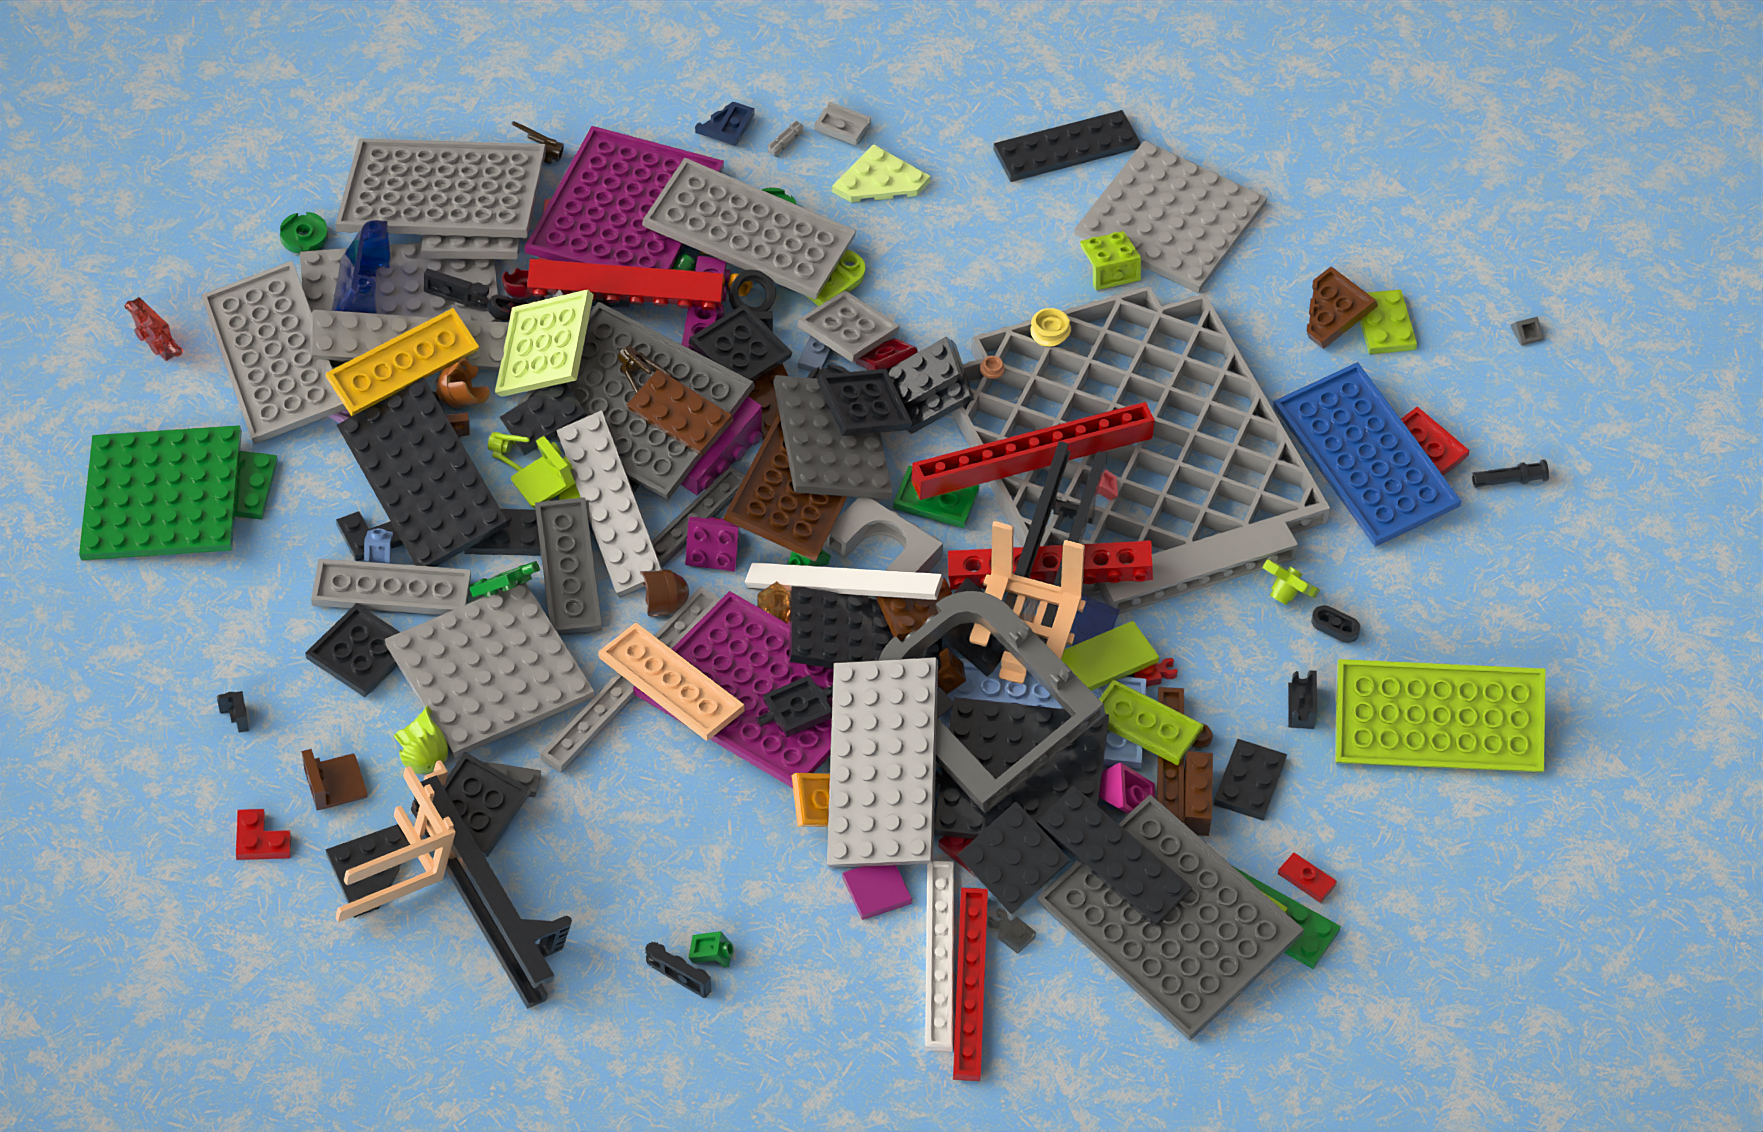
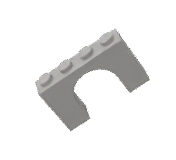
(869, 518)

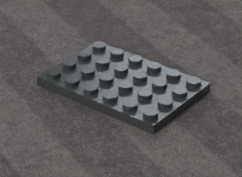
(819, 454)

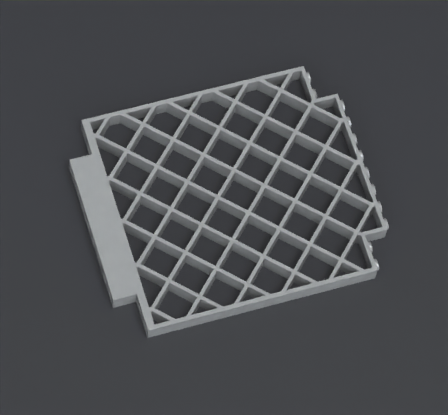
(1184, 563)

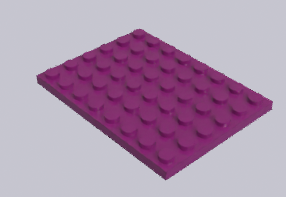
(603, 203)
(748, 657)

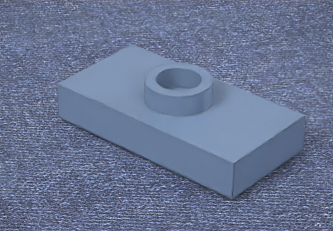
(814, 355)

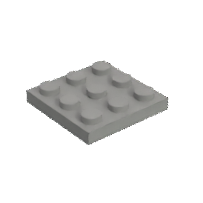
(848, 326)

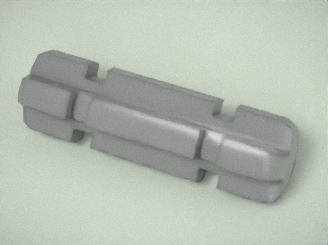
(785, 138)

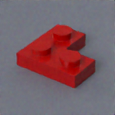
(255, 842)

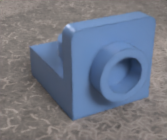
(378, 546)

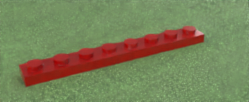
(970, 984)

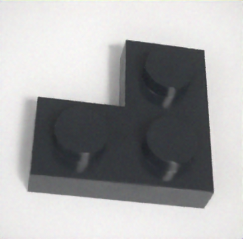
(355, 530)

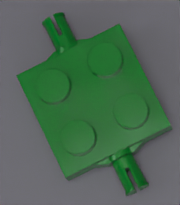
(504, 580)

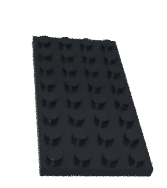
(422, 475)

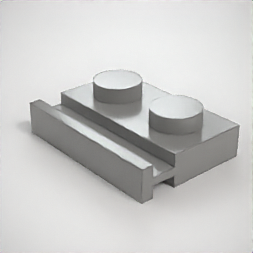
(842, 123)

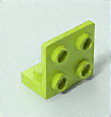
(1113, 260)

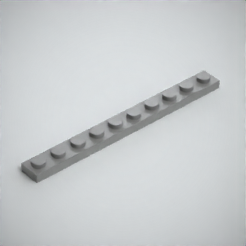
(619, 689)

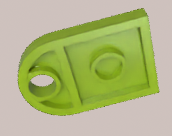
(843, 278)

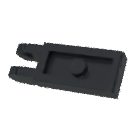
(455, 289)
(678, 970)

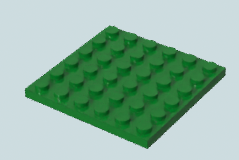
(161, 493)

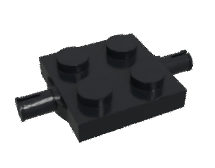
(797, 706)

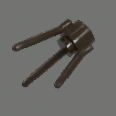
(553, 148)
(634, 361)

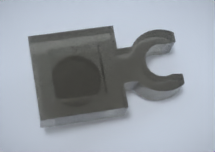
(1012, 932)

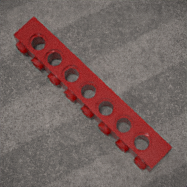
(1111, 555)

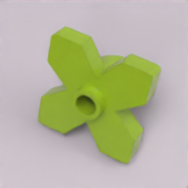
(1288, 583)

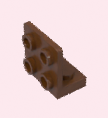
(333, 780)

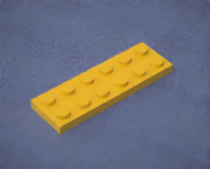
(402, 361)

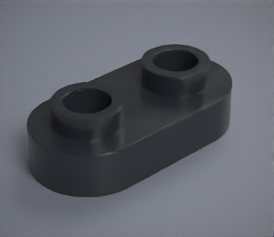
(501, 306)
(1335, 624)

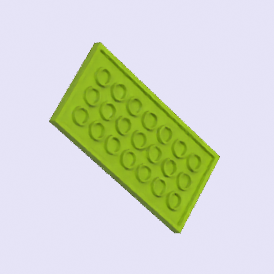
(1440, 715)

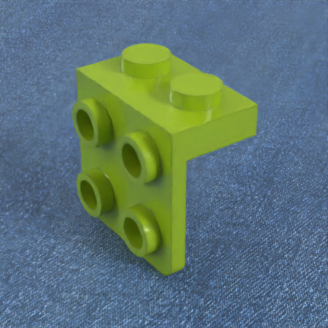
(545, 476)

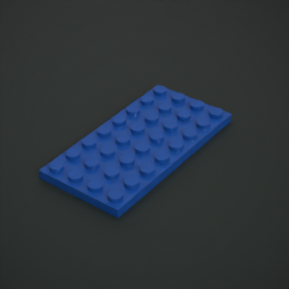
(1367, 454)

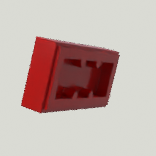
(1307, 877)

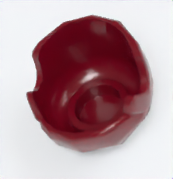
(516, 284)

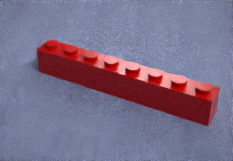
(627, 283)

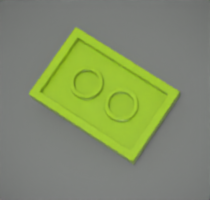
(1388, 325)

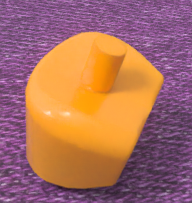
(744, 288)

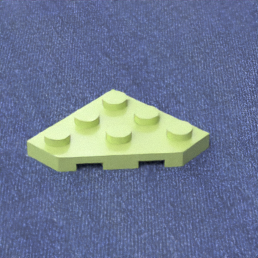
(879, 176)

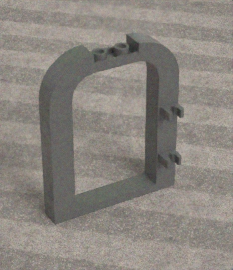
(1037, 660)

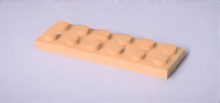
(671, 681)

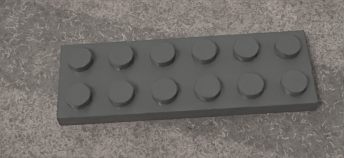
(568, 566)

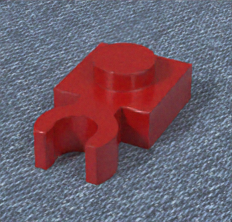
(1155, 672)

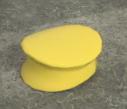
(1050, 327)

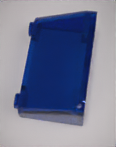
(362, 259)

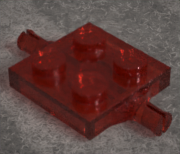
(153, 329)

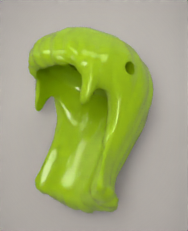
(422, 744)

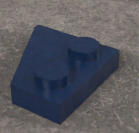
(728, 123)

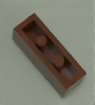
(1198, 792)

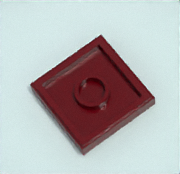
(887, 355)

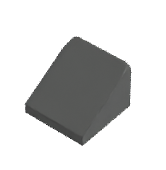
(1527, 331)

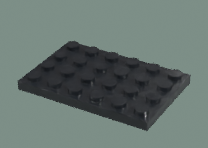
(839, 629)

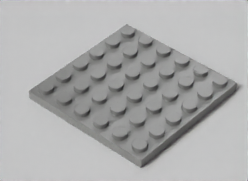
(1173, 214)
(489, 668)

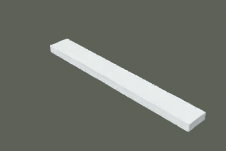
(846, 580)
(939, 956)

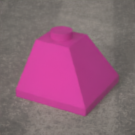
(1124, 787)

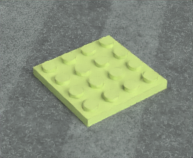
(544, 343)

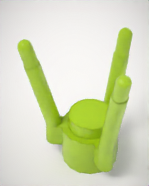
(503, 443)

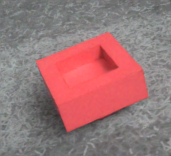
(1108, 486)

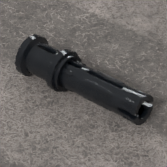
(1521, 473)

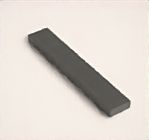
(707, 505)

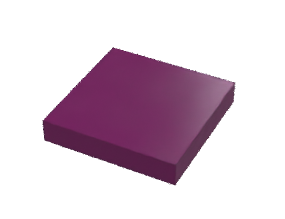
(876, 889)

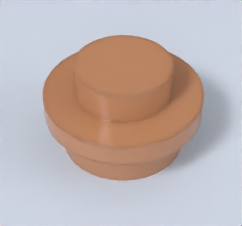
(992, 367)

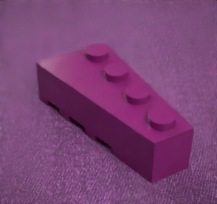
(729, 447)

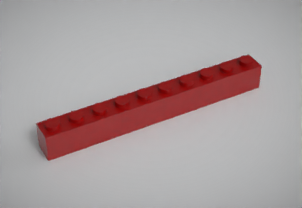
(1031, 450)

